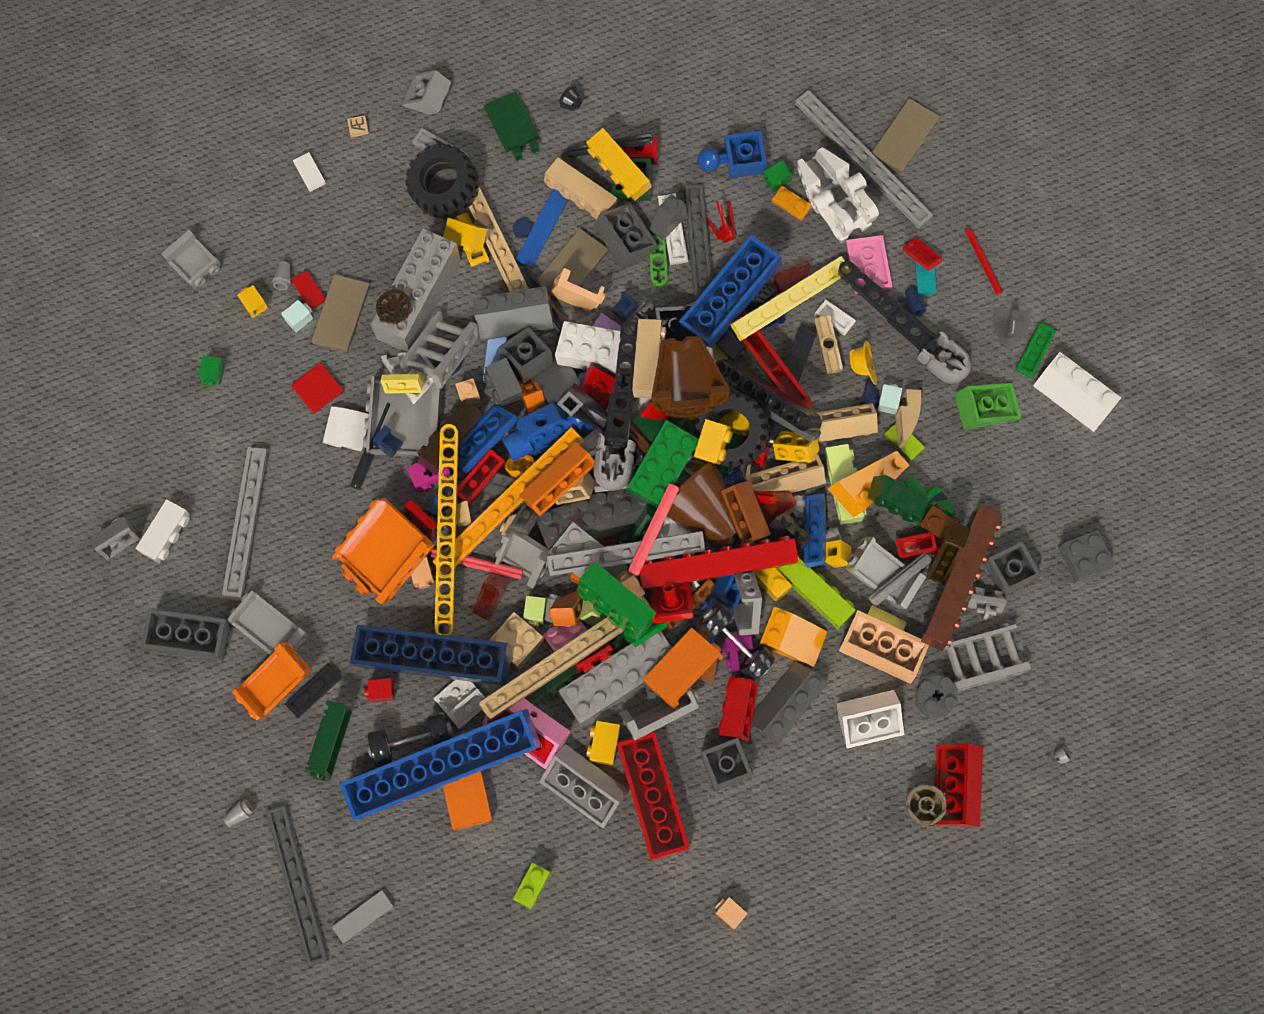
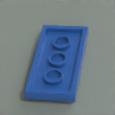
(484, 436)

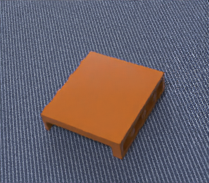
(383, 549)

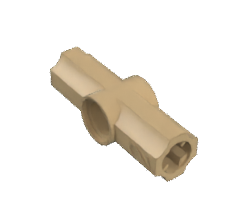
(826, 333)

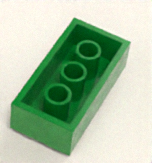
(661, 463)
(615, 601)

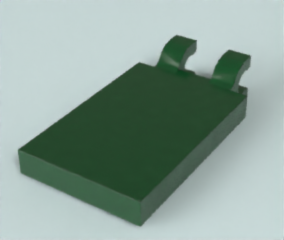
(512, 124)

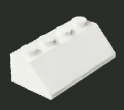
(1077, 391)

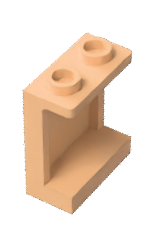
(574, 294)

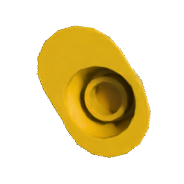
(862, 361)

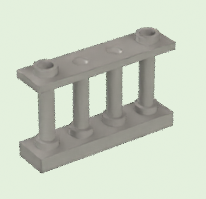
(449, 361)
(999, 672)

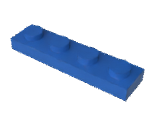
(816, 528)

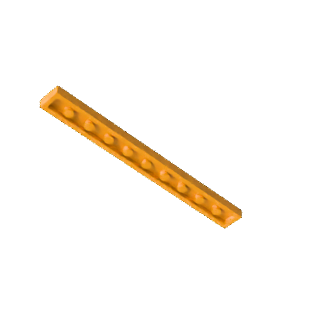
(507, 502)

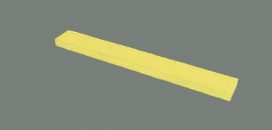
(788, 299)

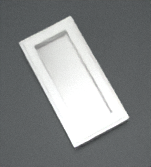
(309, 172)
(840, 320)

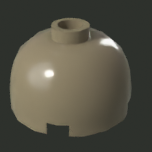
(926, 805)

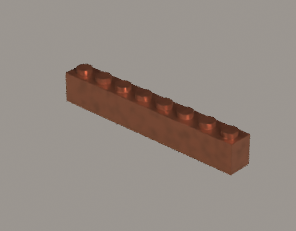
(960, 581)

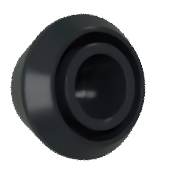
(570, 99)

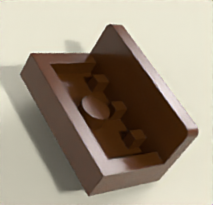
(937, 521)

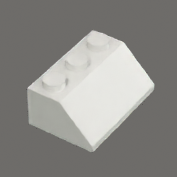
(870, 718)

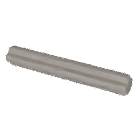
(901, 578)

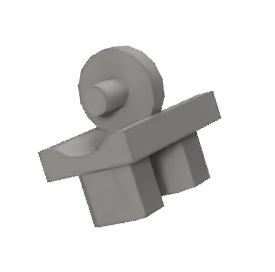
(985, 604)

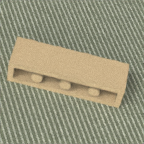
(579, 188)
(646, 357)
(848, 422)
(790, 476)

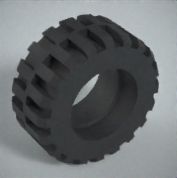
(431, 162)
(758, 425)

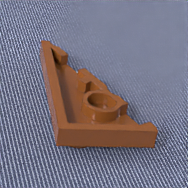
(699, 595)

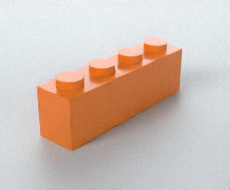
(557, 479)

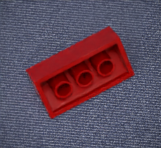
(960, 780)

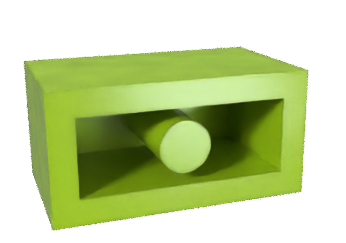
(532, 886)

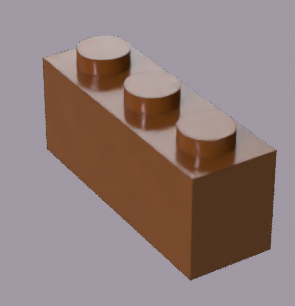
(745, 512)

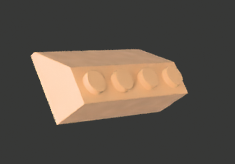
(884, 647)

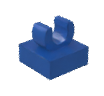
(434, 508)

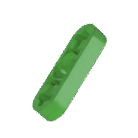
(662, 249)

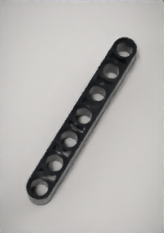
(795, 363)
(769, 395)

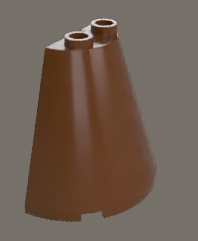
(687, 379)
(702, 507)

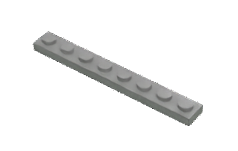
(245, 522)
(624, 553)

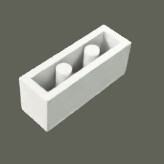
(163, 531)

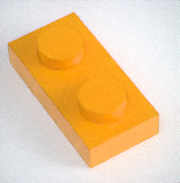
(791, 203)

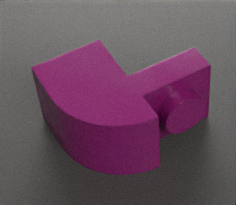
(732, 649)

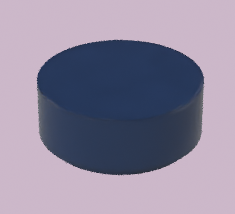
(521, 228)

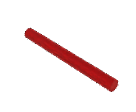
(991, 276)

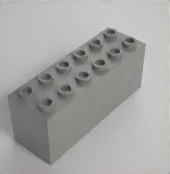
(424, 281)

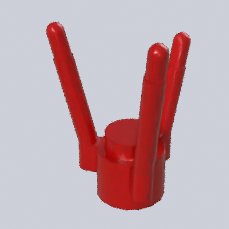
(727, 232)

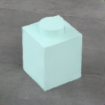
(297, 315)
(889, 398)

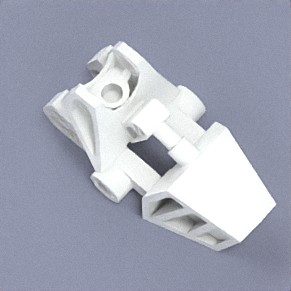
(827, 172)

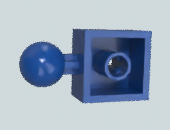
(742, 154)

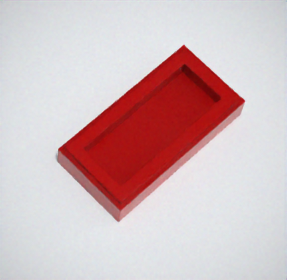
(922, 254)
(308, 290)

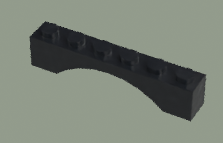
(583, 407)

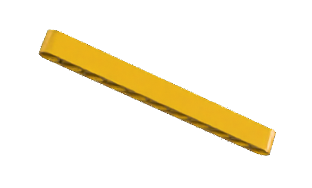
(444, 521)

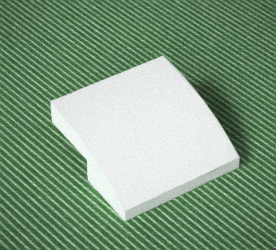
(345, 428)
(460, 701)

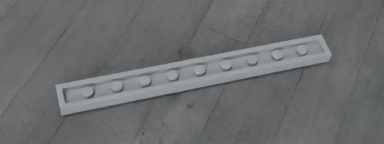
(864, 159)

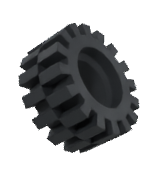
(764, 295)

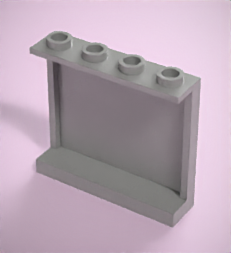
(408, 421)

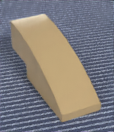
(907, 415)

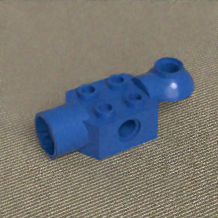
(540, 431)

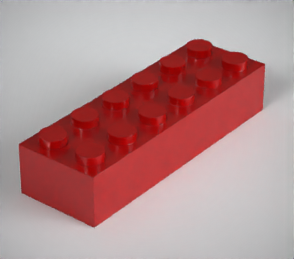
(653, 797)

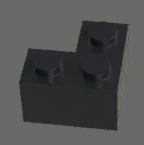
(790, 525)

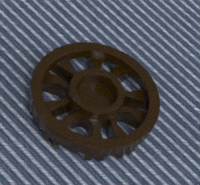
(393, 306)

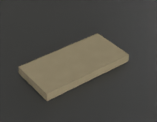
(905, 136)
(578, 256)
(340, 313)

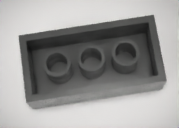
(185, 635)

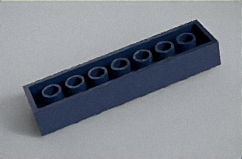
(431, 655)

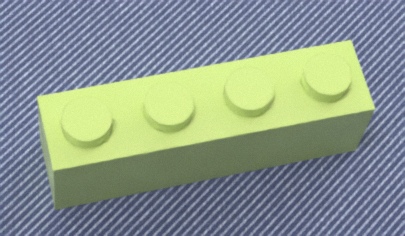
(840, 466)

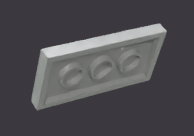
(577, 539)

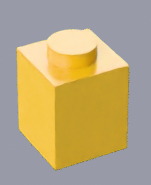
(252, 301)
(837, 553)

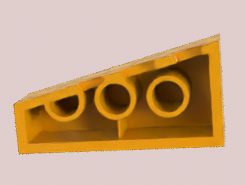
(854, 489)

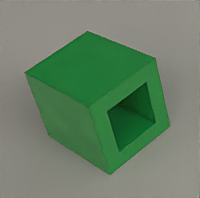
(778, 176)
(211, 370)

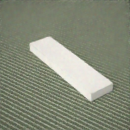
(675, 241)

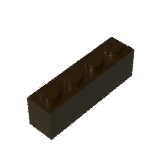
(464, 418)
(948, 553)

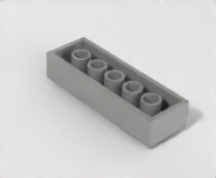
(613, 679)

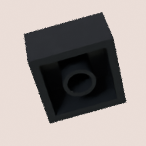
(670, 319)

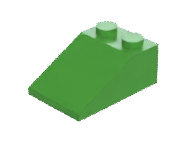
(987, 405)

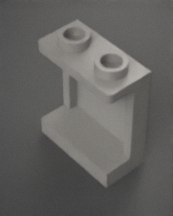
(191, 260)
(524, 553)
(748, 613)

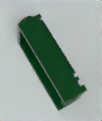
(328, 741)

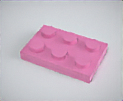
(871, 259)

